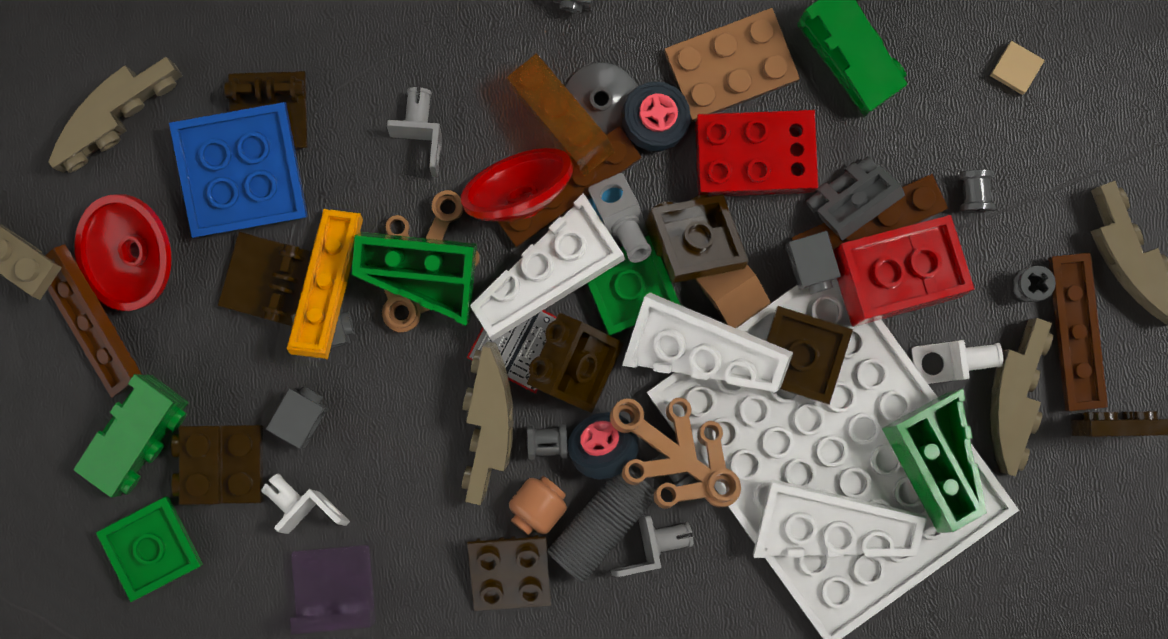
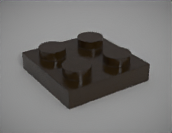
(816, 350)
(1132, 424)

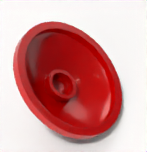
(517, 185)
(123, 252)

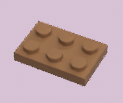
(732, 64)

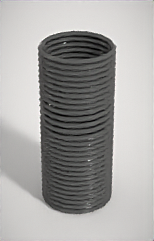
(595, 533)

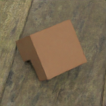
(735, 295)

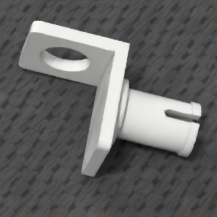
(957, 359)
(296, 506)

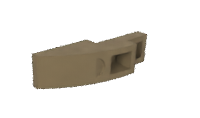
(97, 119)
(1120, 242)
(25, 264)
(492, 409)
(1011, 411)

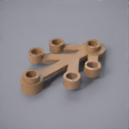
(437, 232)
(680, 456)

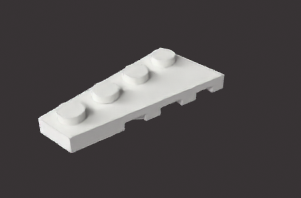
(559, 263)
(693, 344)
(822, 523)

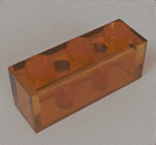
(560, 114)

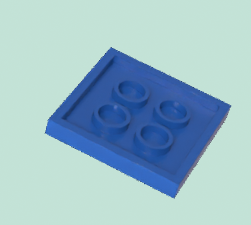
(238, 169)

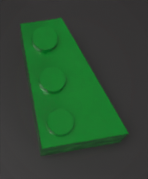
(853, 52)
(420, 269)
(132, 436)
(940, 461)

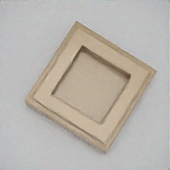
(1017, 67)

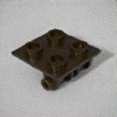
(270, 88)
(265, 278)
(509, 573)

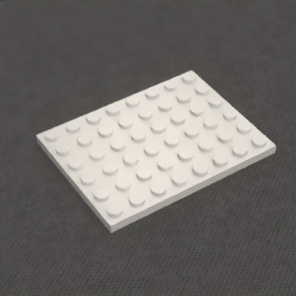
(831, 451)

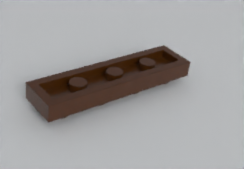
(618, 162)
(920, 202)
(91, 324)
(1078, 332)

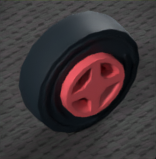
(665, 106)
(594, 434)

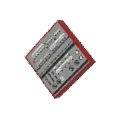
(519, 346)

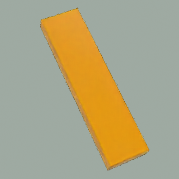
(324, 284)

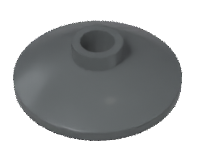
(606, 79)

